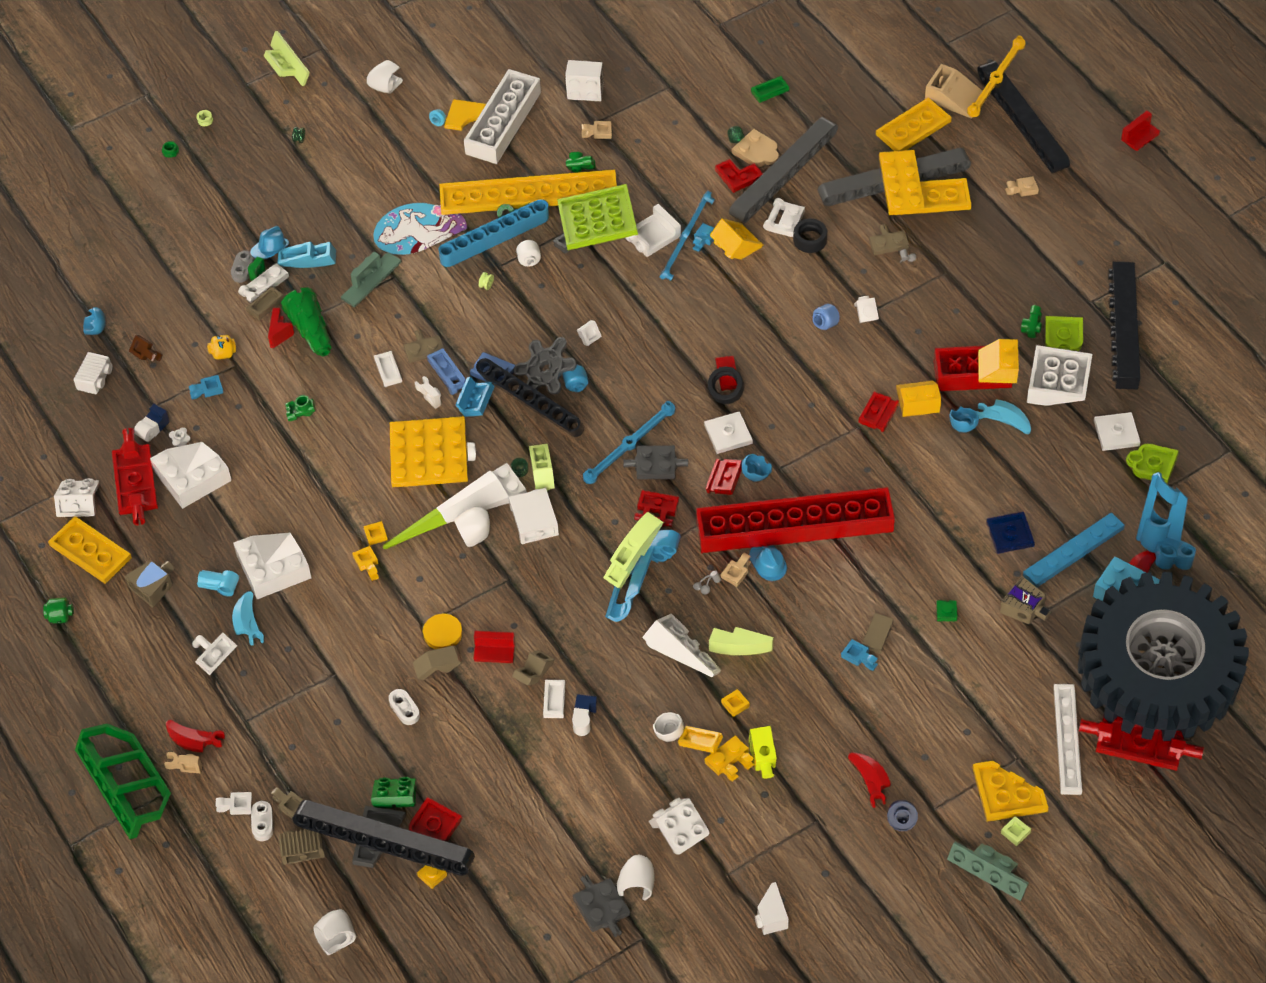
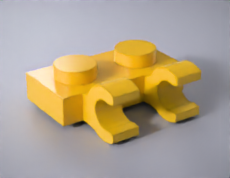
(727, 755)

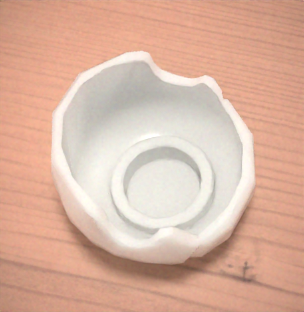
(668, 726)

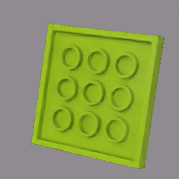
(597, 217)

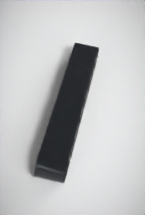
(535, 403)

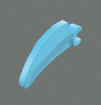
(1005, 413)
(244, 619)

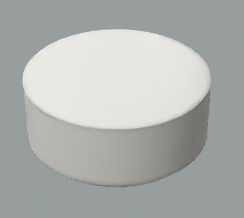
(471, 451)

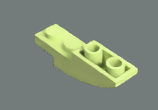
(631, 548)

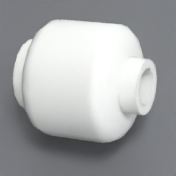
(528, 253)

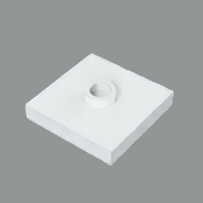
(1117, 431)
(728, 432)

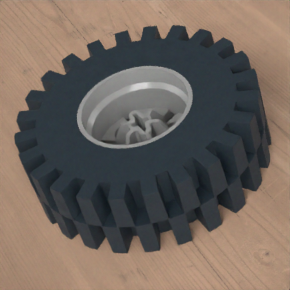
(1141, 689)

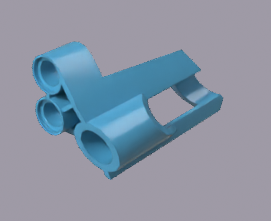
(1165, 535)
(661, 549)

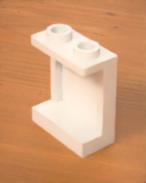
(655, 232)
(534, 515)

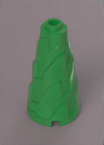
(306, 315)

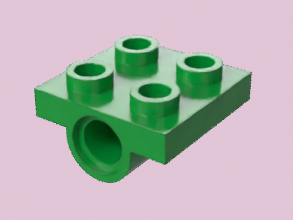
(394, 791)

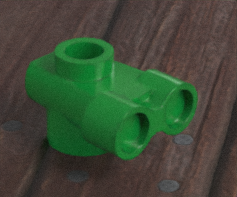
(578, 161)
(1032, 325)
(300, 407)

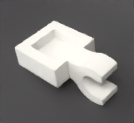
(431, 394)
(237, 803)

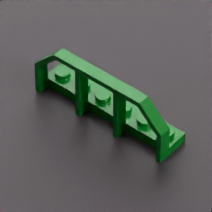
(107, 785)

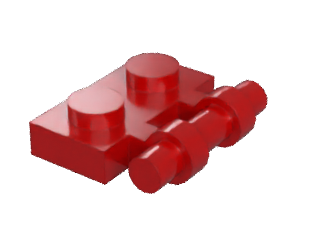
(659, 504)

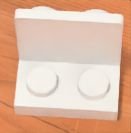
(76, 498)

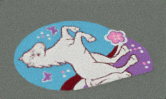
(415, 228)

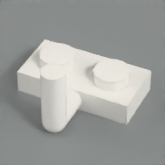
(214, 653)

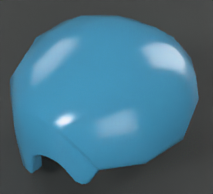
(95, 323)
(964, 419)
(755, 467)

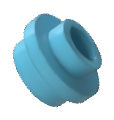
(437, 117)

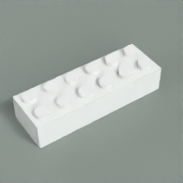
(502, 116)

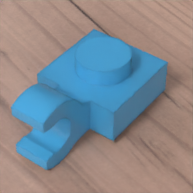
(703, 237)
(209, 387)
(858, 653)

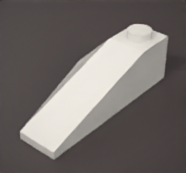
(671, 639)

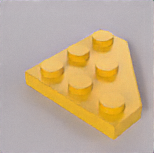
(1006, 793)

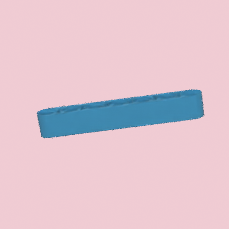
(493, 233)

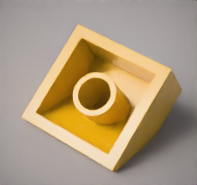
(735, 239)
(999, 362)
(919, 398)

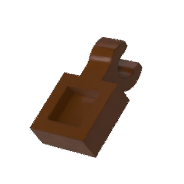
(142, 349)

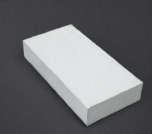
(388, 368)
(554, 699)

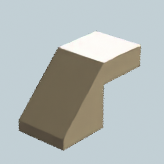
(440, 659)
(534, 668)

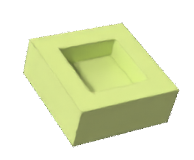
(1015, 831)

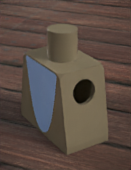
(150, 581)

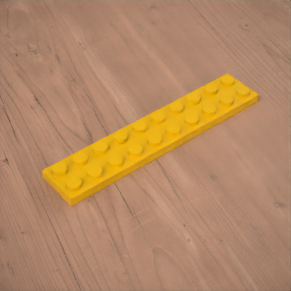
(520, 191)

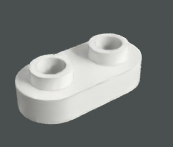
(405, 708)
(261, 819)

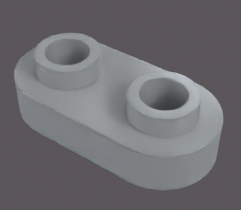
(241, 264)

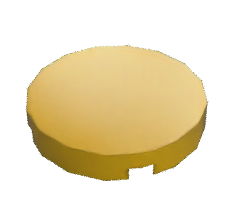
(442, 631)

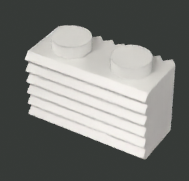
(93, 373)

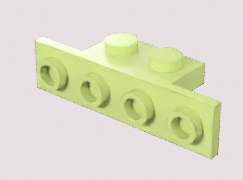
(285, 61)

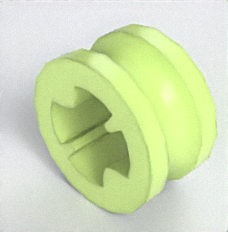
(208, 120)
(486, 280)

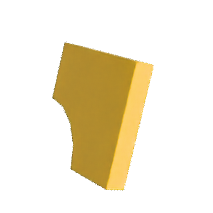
(462, 113)

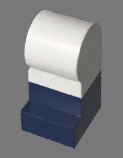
(152, 423)
(581, 717)

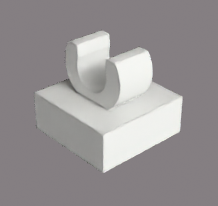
(589, 333)

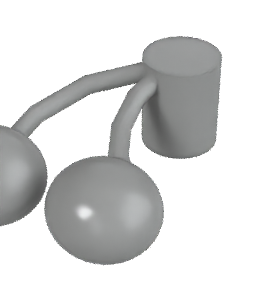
(904, 255)
(705, 589)

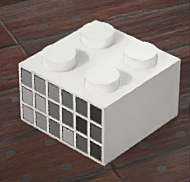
(584, 80)

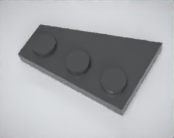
(368, 857)

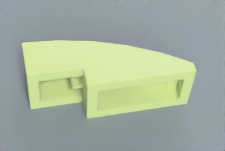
(739, 642)

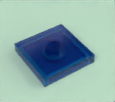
(1010, 532)

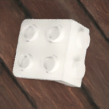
(680, 825)

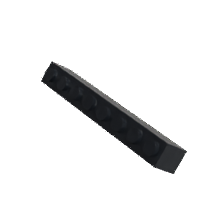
(1125, 325)

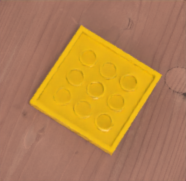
(428, 452)

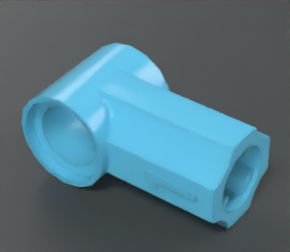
(223, 582)

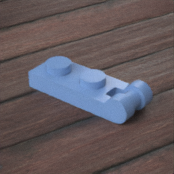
(446, 370)

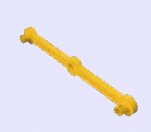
(974, 109)

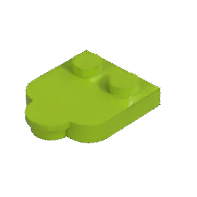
(1064, 332)
(1151, 460)

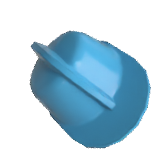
(269, 243)
(768, 562)

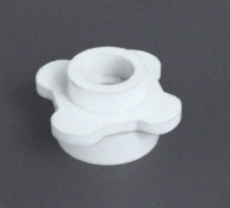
(179, 441)

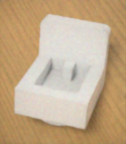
(866, 309)

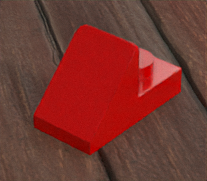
(279, 330)

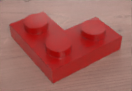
(736, 178)

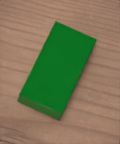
(770, 89)

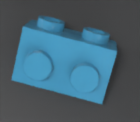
(474, 397)

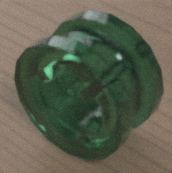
(298, 134)
(735, 134)
(519, 462)

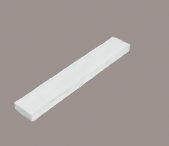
(1067, 739)

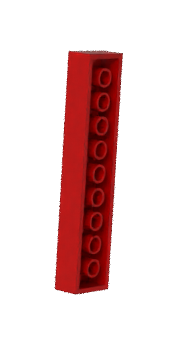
(795, 520)

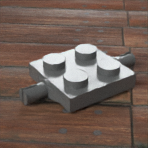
(656, 462)
(601, 905)

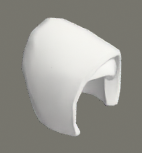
(382, 77)
(473, 525)
(637, 873)
(334, 931)

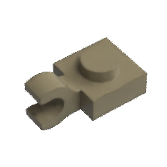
(287, 803)

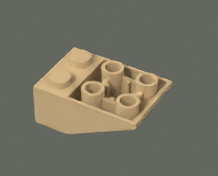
(952, 90)

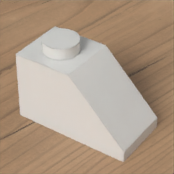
(771, 912)

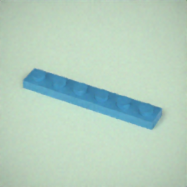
(1073, 550)

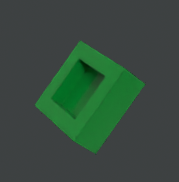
(256, 268)
(946, 610)

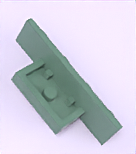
(369, 276)
(990, 867)

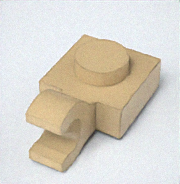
(600, 130)
(1024, 186)
(736, 571)
(186, 763)

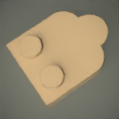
(756, 149)

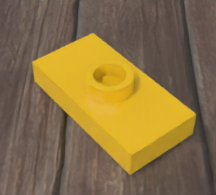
(700, 739)

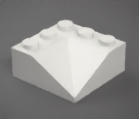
(1058, 376)
(190, 471)
(271, 562)

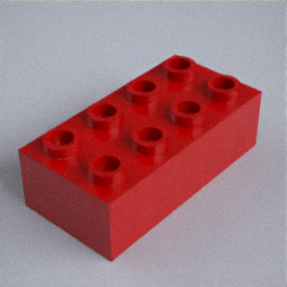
(959, 370)

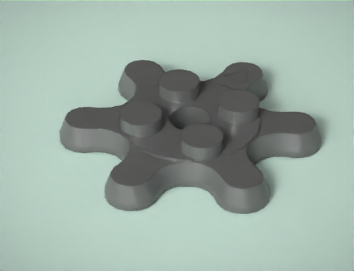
(544, 356)

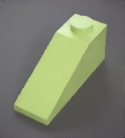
(541, 467)

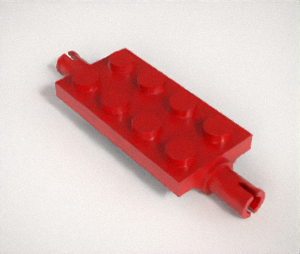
(134, 478)
(1131, 746)

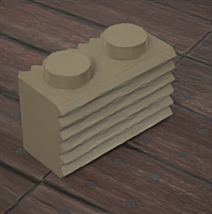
(300, 846)

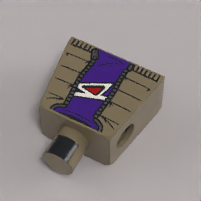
(1024, 602)

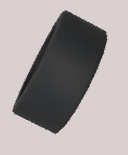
(806, 245)
(724, 371)

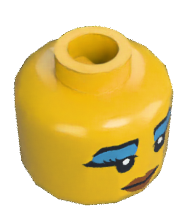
(221, 347)

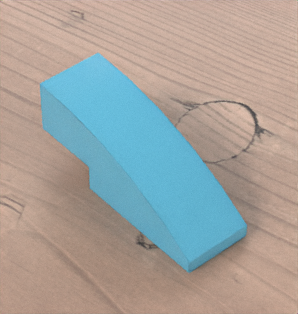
(307, 255)

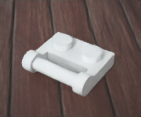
(789, 219)

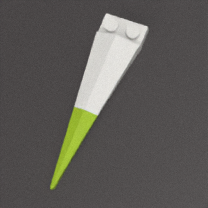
(486, 492)

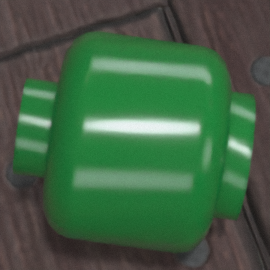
(58, 610)

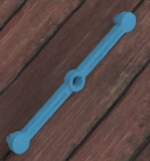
(706, 198)
(590, 475)

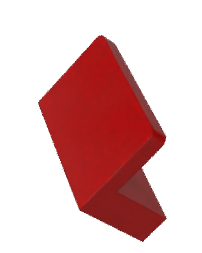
(1139, 131)
(494, 646)

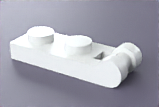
(271, 277)

